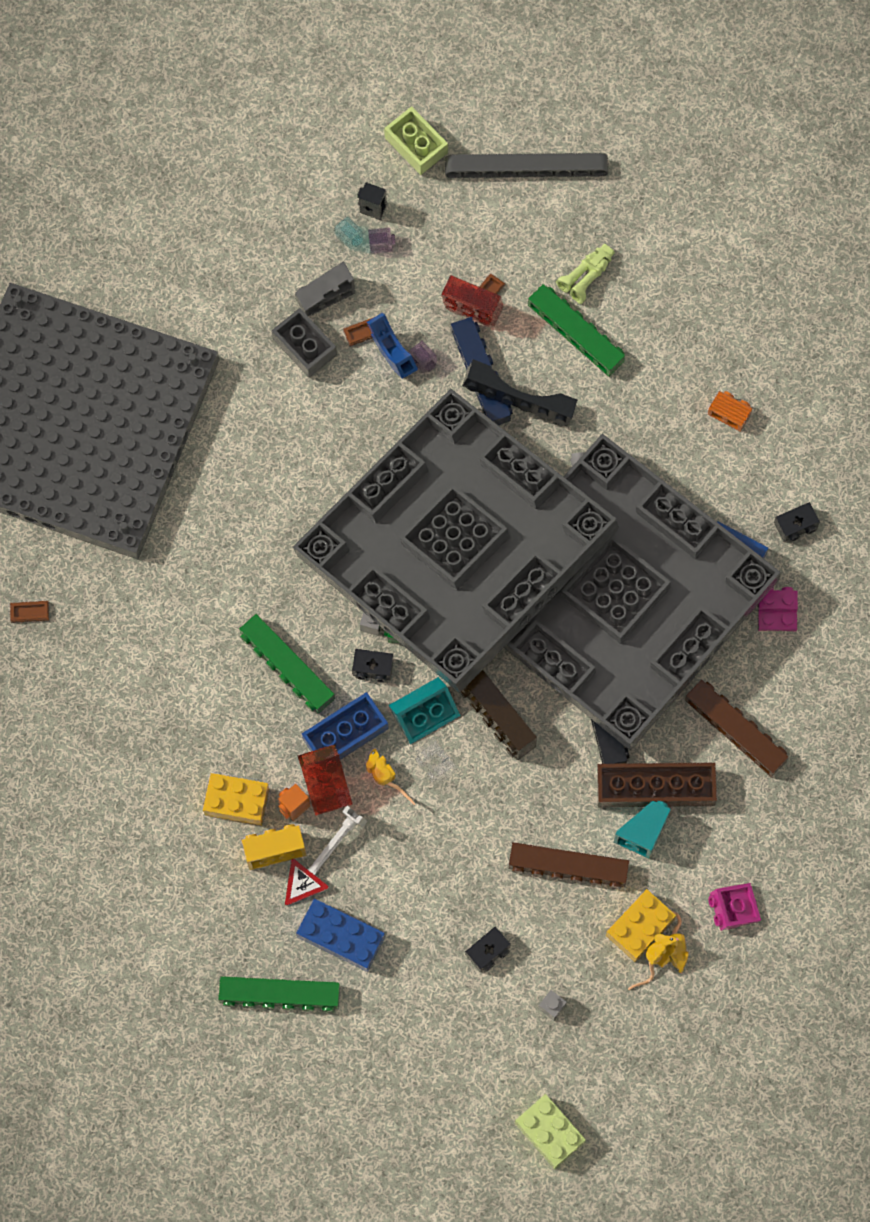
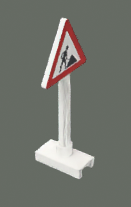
(303, 881)

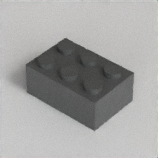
(304, 342)

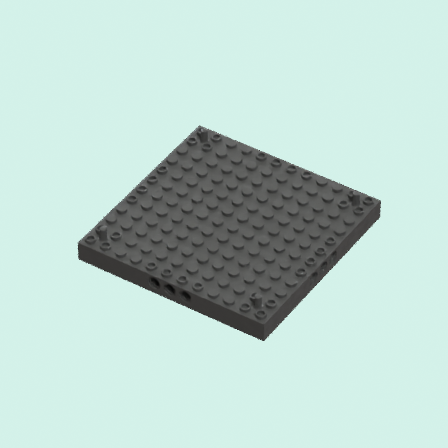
(92, 418)
(456, 539)
(645, 604)

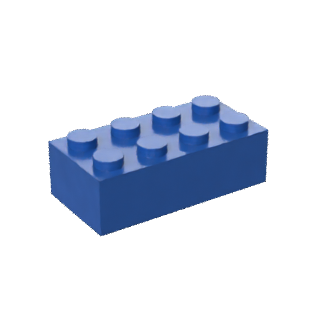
(347, 727)
(340, 935)

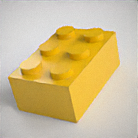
(236, 799)
(273, 847)
(640, 924)

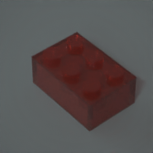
(472, 301)
(325, 780)

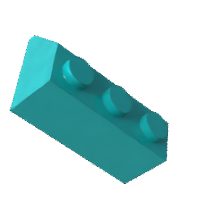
(424, 710)

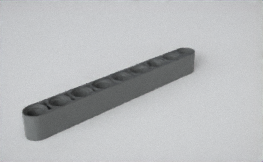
(526, 165)

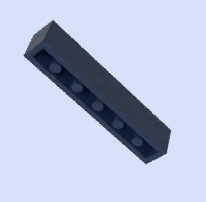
(473, 347)

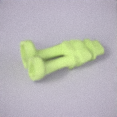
(594, 264)

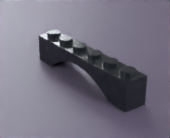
(484, 380)

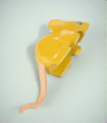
(382, 772)
(659, 954)
(680, 958)

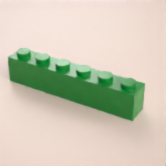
(576, 330)
(287, 664)
(279, 993)

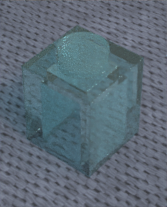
(349, 233)

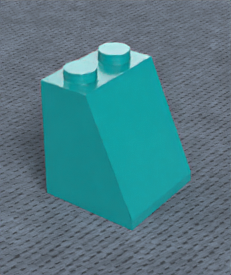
(644, 829)

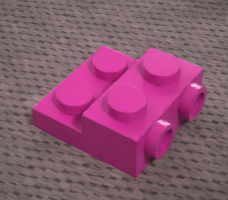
(778, 610)
(734, 906)

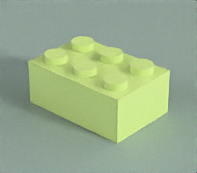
(416, 140)
(550, 1131)

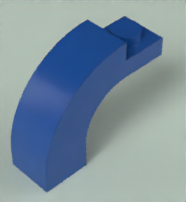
(390, 347)

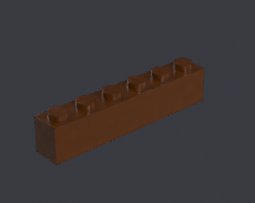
(736, 728)
(568, 864)

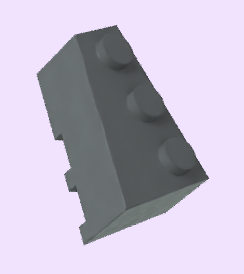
(326, 290)

